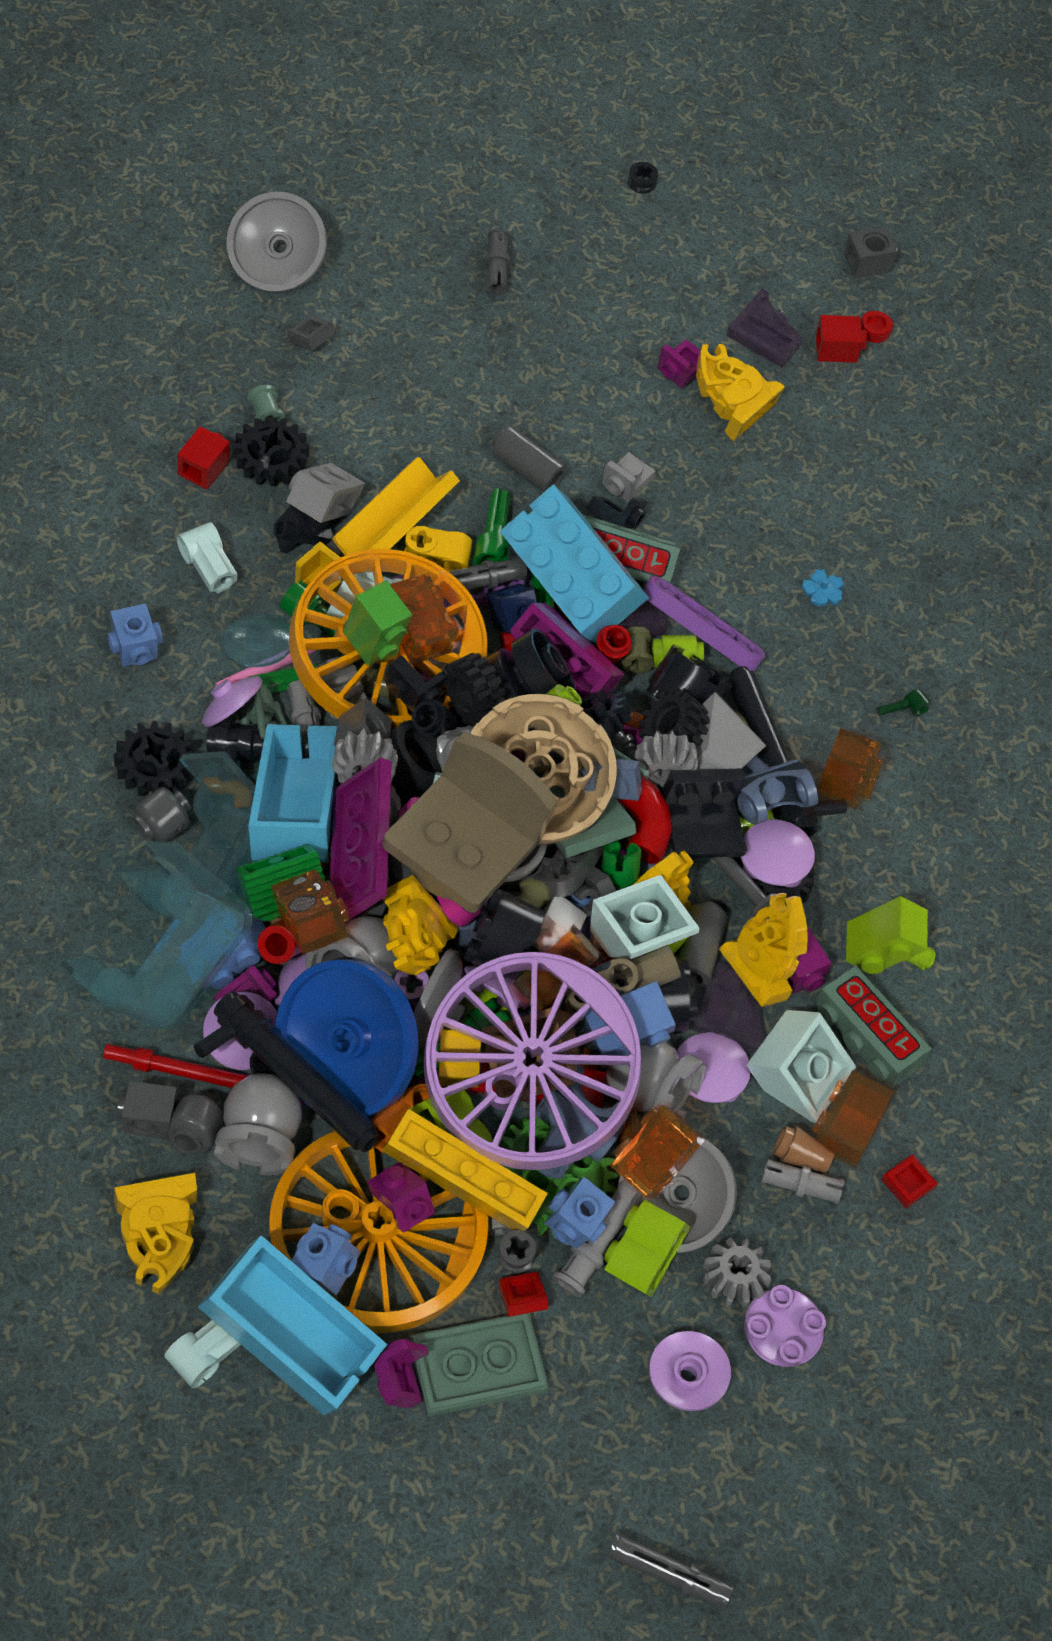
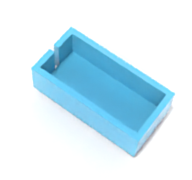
(573, 564)
(294, 793)
(292, 1325)

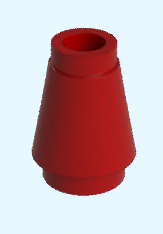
(613, 642)

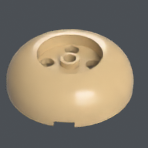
(548, 724)

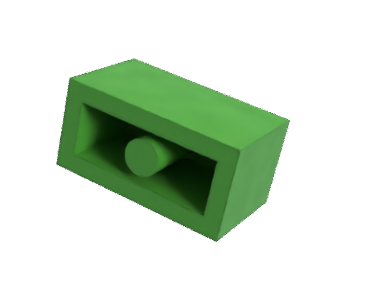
(377, 623)

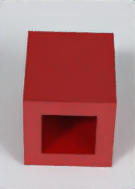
(839, 338)
(203, 457)

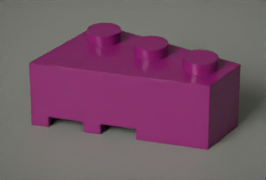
(587, 664)

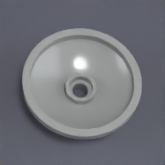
(261, 227)
(443, 978)
(709, 1199)

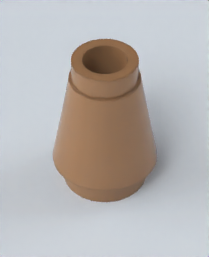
(801, 1149)

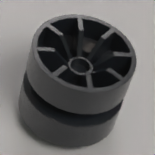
(531, 667)

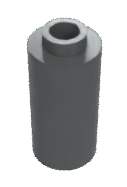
(528, 458)
(703, 947)

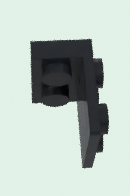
(705, 812)

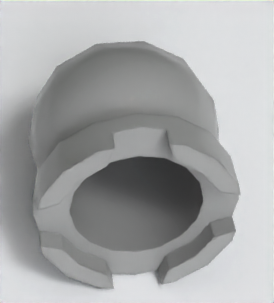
(364, 943)
(663, 1078)
(259, 1123)

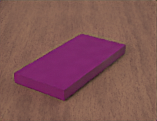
(358, 831)

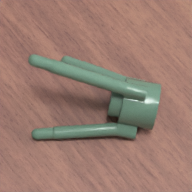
(260, 710)

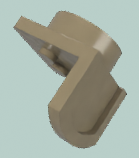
(472, 823)

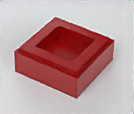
(909, 1181)
(523, 1294)

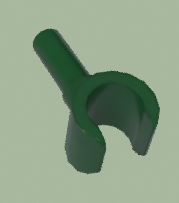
(914, 700)

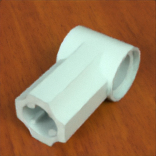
(205, 550)
(200, 1353)

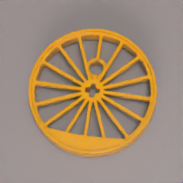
(472, 637)
(464, 1254)

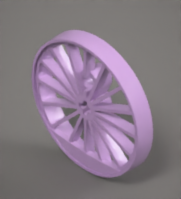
(597, 996)

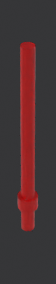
(145, 1059)

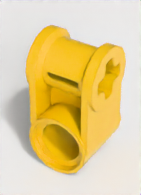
(442, 547)

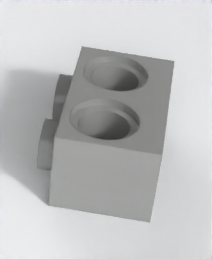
(324, 492)

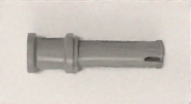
(590, 1255)

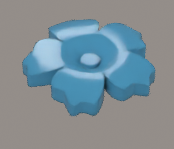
(823, 589)

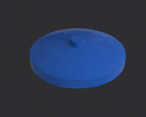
(353, 1030)

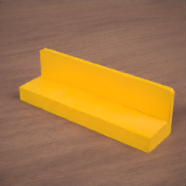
(395, 509)
(464, 1172)

